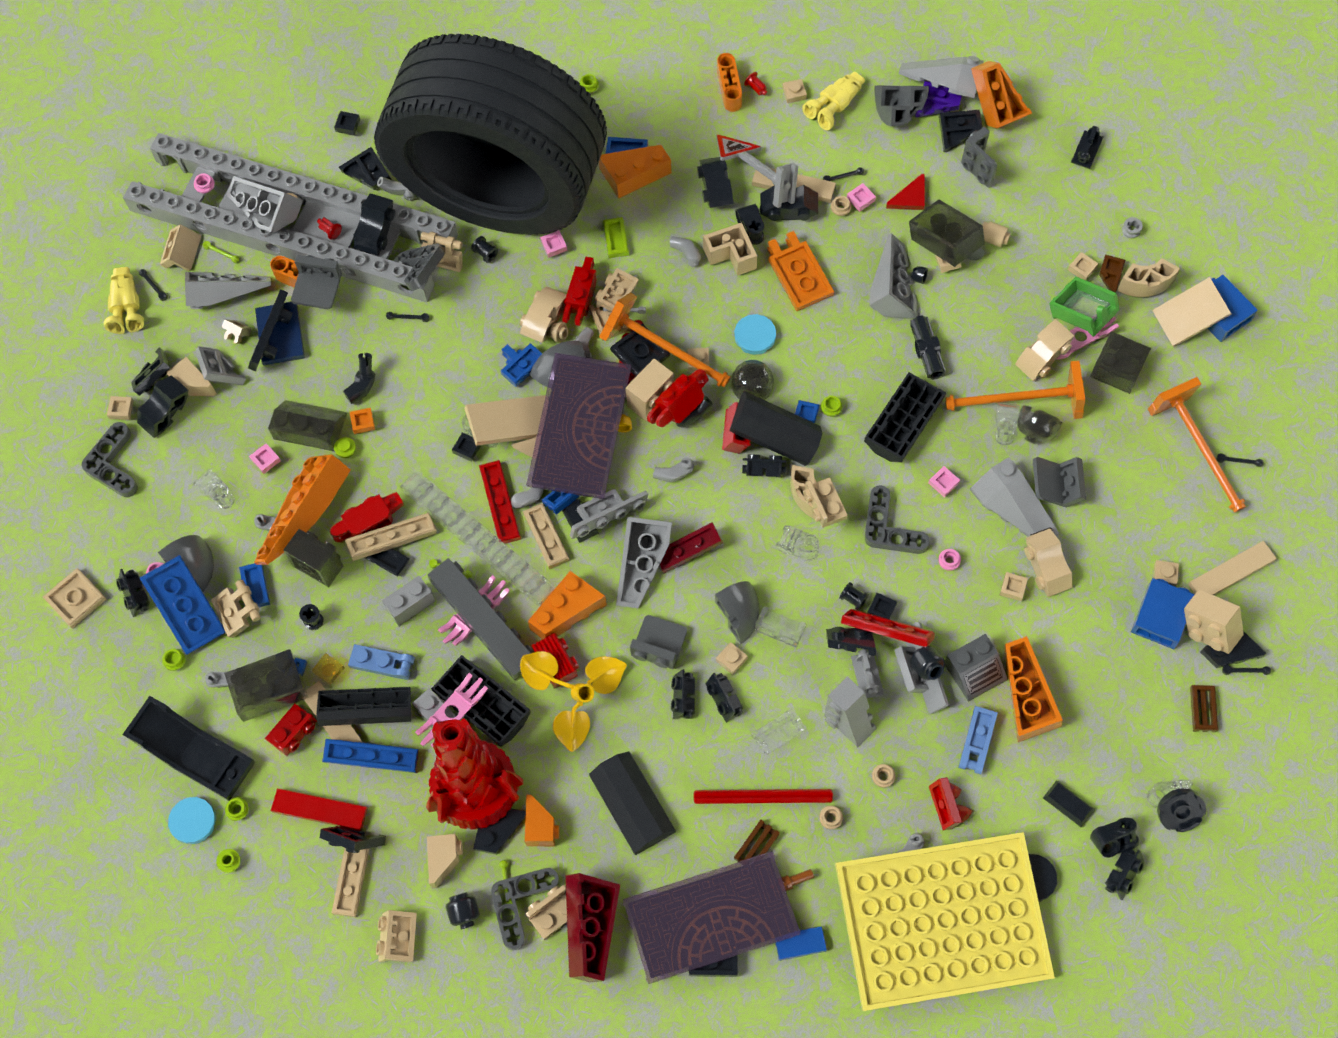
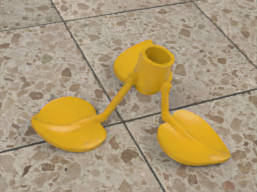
(602, 672)

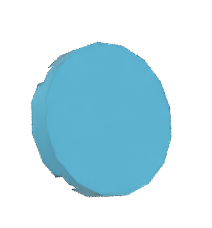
(755, 334)
(192, 820)

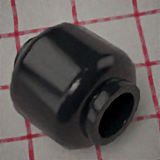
(928, 663)
(462, 910)

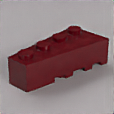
(590, 925)

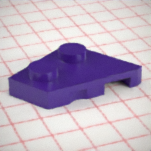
(939, 101)

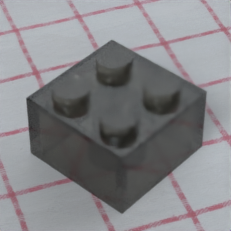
(1120, 362)
(314, 557)

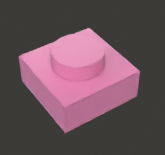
(861, 197)
(553, 243)
(265, 458)
(944, 481)

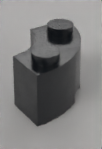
(716, 182)
(802, 209)
(374, 224)
(163, 403)

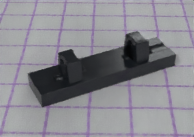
(277, 314)

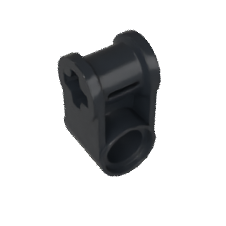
(752, 222)
(1114, 838)

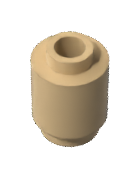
(995, 233)

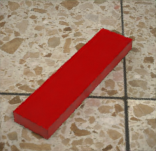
(499, 502)
(888, 628)
(319, 809)

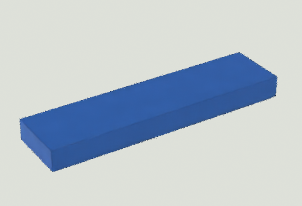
(370, 755)

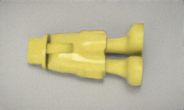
(836, 97)
(121, 299)

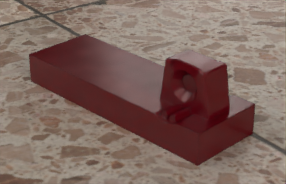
(690, 547)

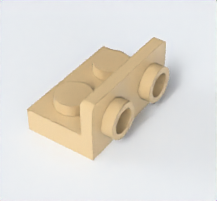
(616, 287)
(825, 502)
(550, 913)
(396, 936)

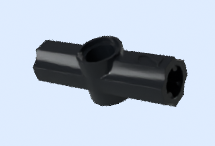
(927, 347)

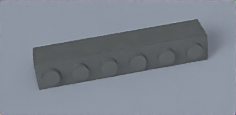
(479, 616)

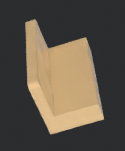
(180, 248)

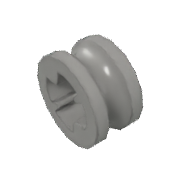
(1132, 221)

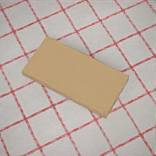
(505, 419)

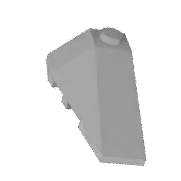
(265, 206)
(205, 289)
(1011, 497)
(642, 554)

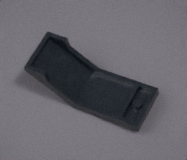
(188, 748)

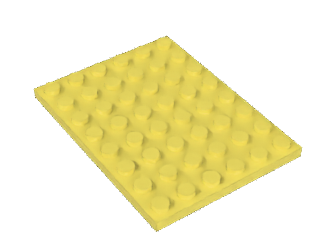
(943, 921)

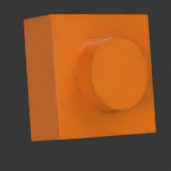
(362, 420)

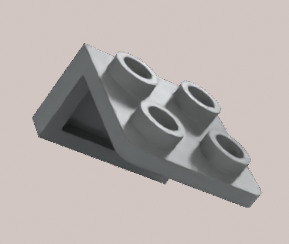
(975, 158)
(316, 282)
(1059, 483)
(658, 642)

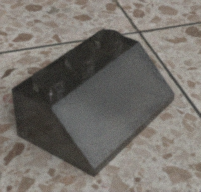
(307, 425)

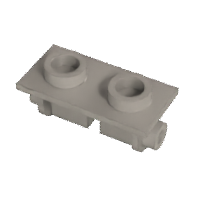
(867, 674)

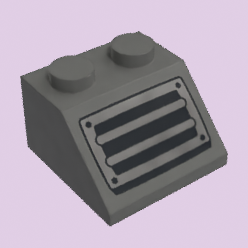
(976, 667)

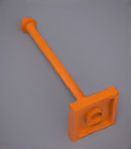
(620, 317)
(1073, 389)
(1175, 398)

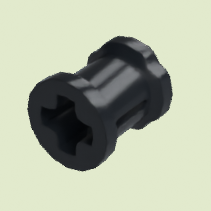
(484, 249)
(854, 596)
(315, 621)

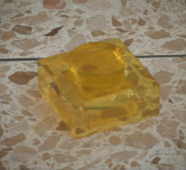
(328, 669)

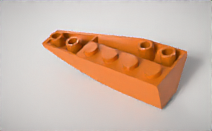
(304, 503)

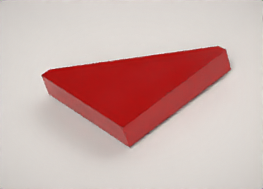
(910, 197)

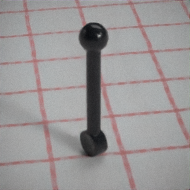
(859, 171)
(162, 295)
(424, 317)
(1221, 458)
(1226, 670)

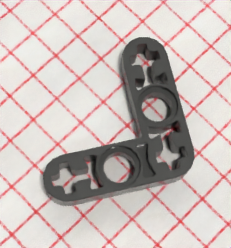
(423, 262)
(104, 466)
(884, 534)
(515, 894)

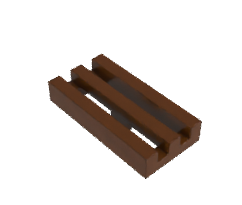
(1195, 712)
(767, 829)

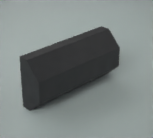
(904, 418)
(776, 429)
(364, 706)
(496, 713)
(631, 802)

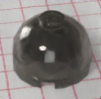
(754, 378)
(1037, 425)

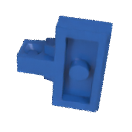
(519, 363)

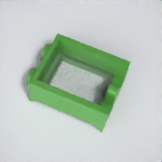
(1085, 305)

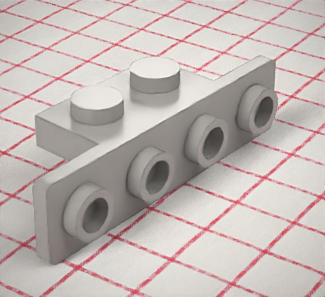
(600, 512)
(931, 689)

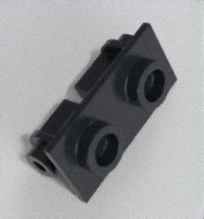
(1087, 147)
(755, 464)
(129, 584)
(683, 684)
(719, 687)
(1123, 881)

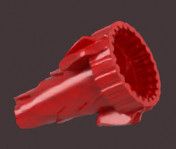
(470, 778)

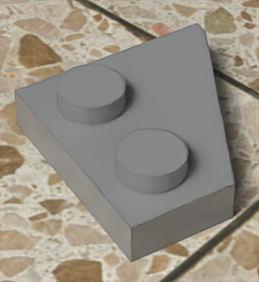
(217, 367)

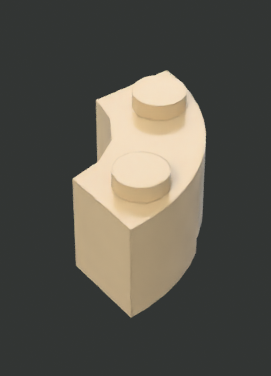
(1148, 280)
(544, 311)
(1050, 344)
(799, 477)
(1048, 562)

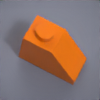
(539, 825)

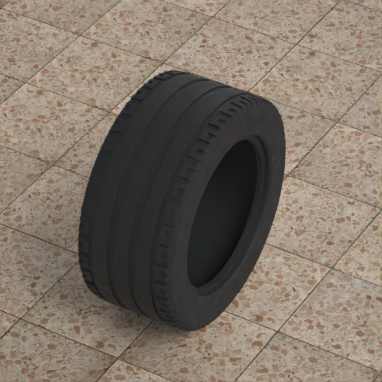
(491, 134)

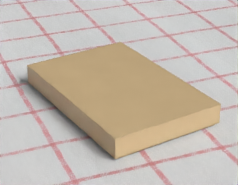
(1191, 312)

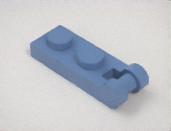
(380, 662)
(978, 739)

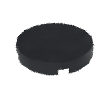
(1181, 810)
(1044, 876)

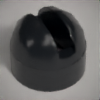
(919, 274)

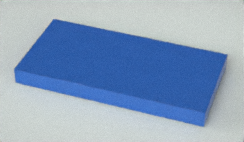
(183, 604)

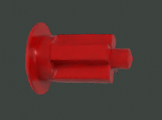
(756, 84)
(333, 230)

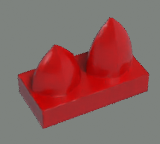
(944, 798)

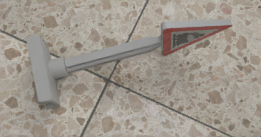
(784, 178)

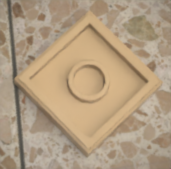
(74, 598)

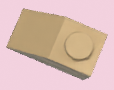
(191, 378)
(442, 857)

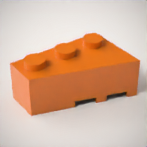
(997, 95)
(634, 168)
(565, 606)

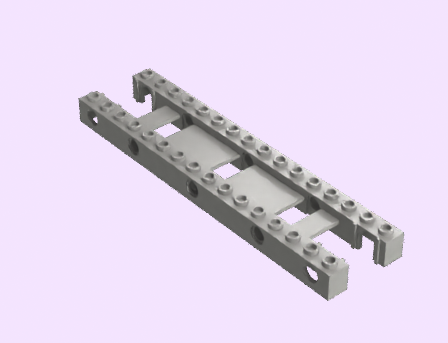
(320, 201)

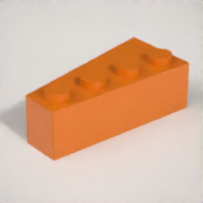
(1030, 695)

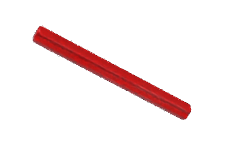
(763, 796)

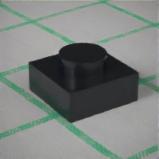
(347, 123)
(465, 447)
(882, 606)

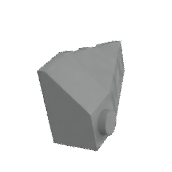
(947, 72)
(891, 285)

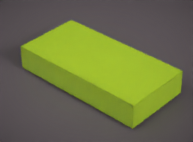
(615, 237)

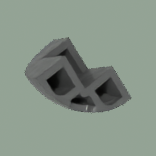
(899, 103)
(542, 368)
(196, 556)
(740, 607)

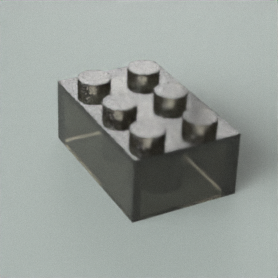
(947, 232)
(266, 685)

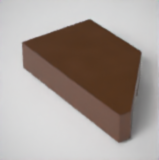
(1111, 271)

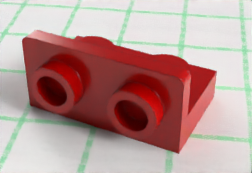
(291, 730)

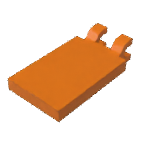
(799, 272)

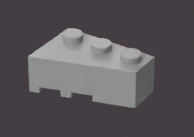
(847, 712)

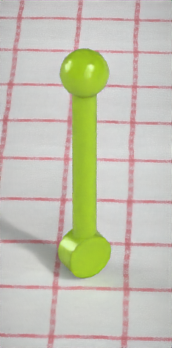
(207, 245)
(433, 564)
(503, 865)

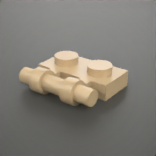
(452, 258)
(229, 609)

